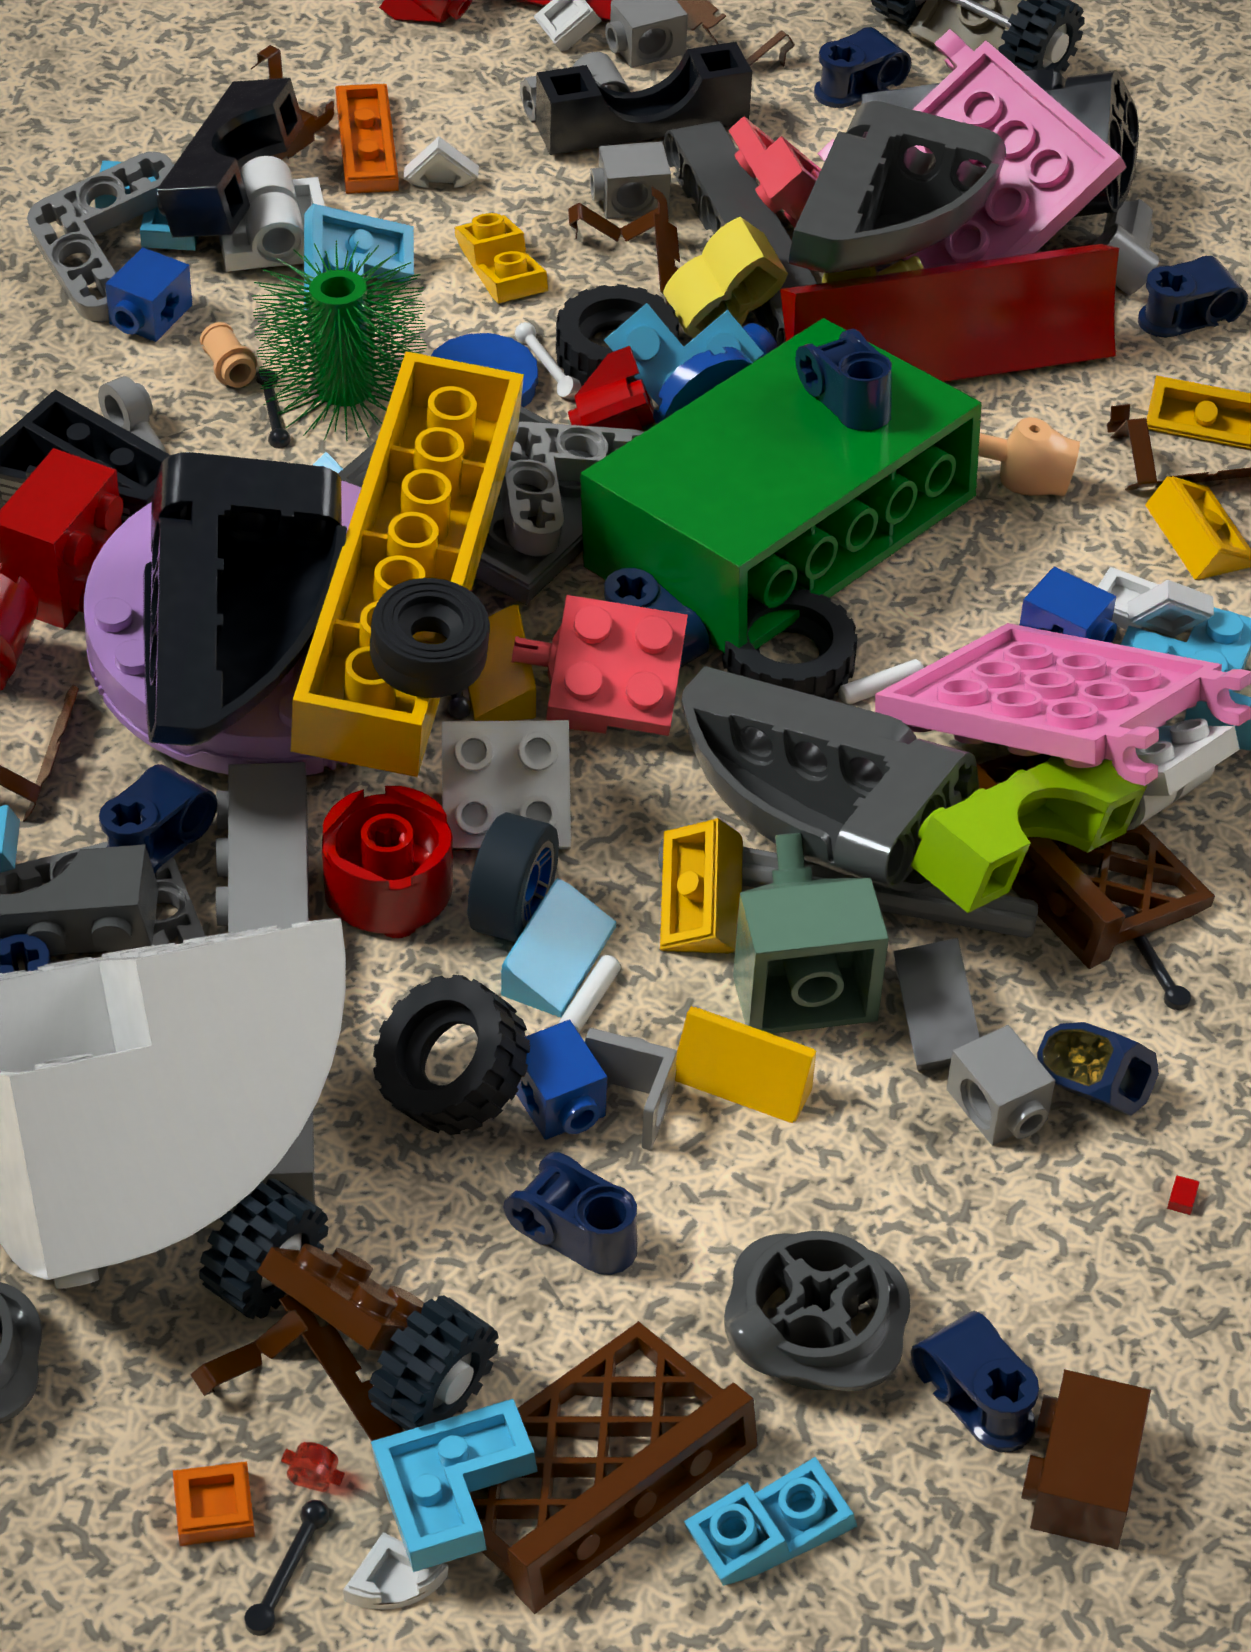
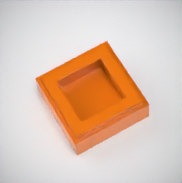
(213, 1503)

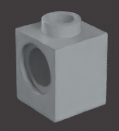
(647, 30)
(627, 176)
(1001, 1085)

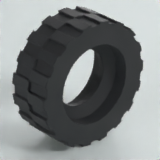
(600, 311)
(824, 625)
(485, 1082)

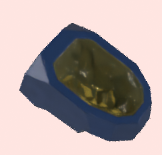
(1099, 1065)

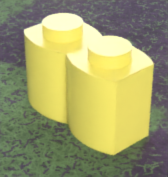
(732, 274)

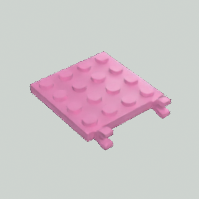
(1049, 163)
(1062, 697)

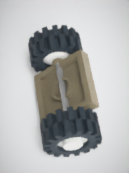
(1024, 31)

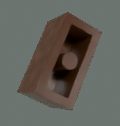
(1089, 1460)

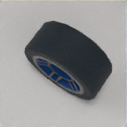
(511, 875)

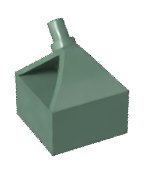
(808, 948)

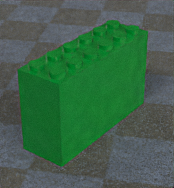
(775, 494)

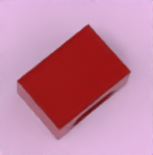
(1183, 1195)

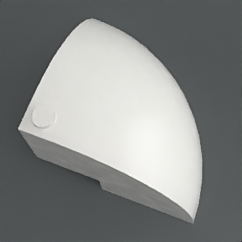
(157, 1088)

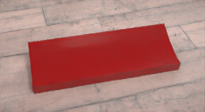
(976, 313)

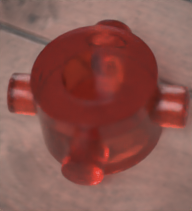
(312, 1466)

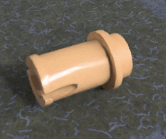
(233, 363)

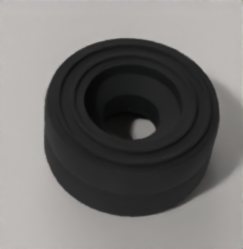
(423, 667)

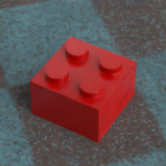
(57, 529)

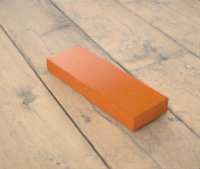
(366, 138)

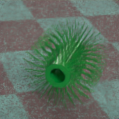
(338, 337)

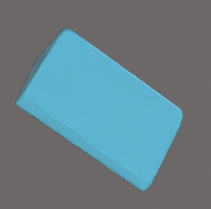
(555, 950)

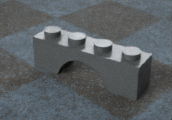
(93, 906)

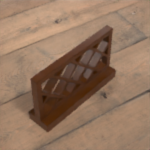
(1081, 905)
(627, 1491)

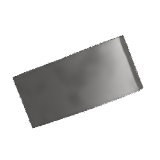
(936, 1001)

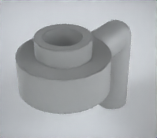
(129, 407)

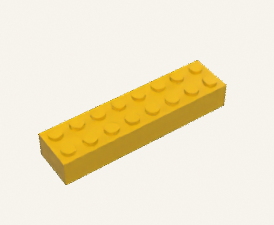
(415, 518)

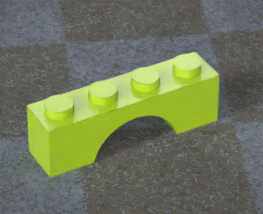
(982, 841)

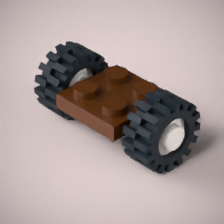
(429, 1348)

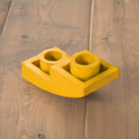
(500, 257)

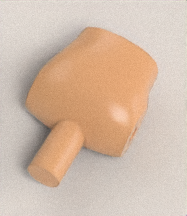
(1033, 458)

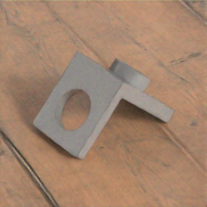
(640, 1067)

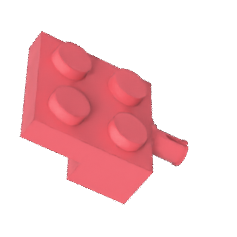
(782, 169)
(610, 665)

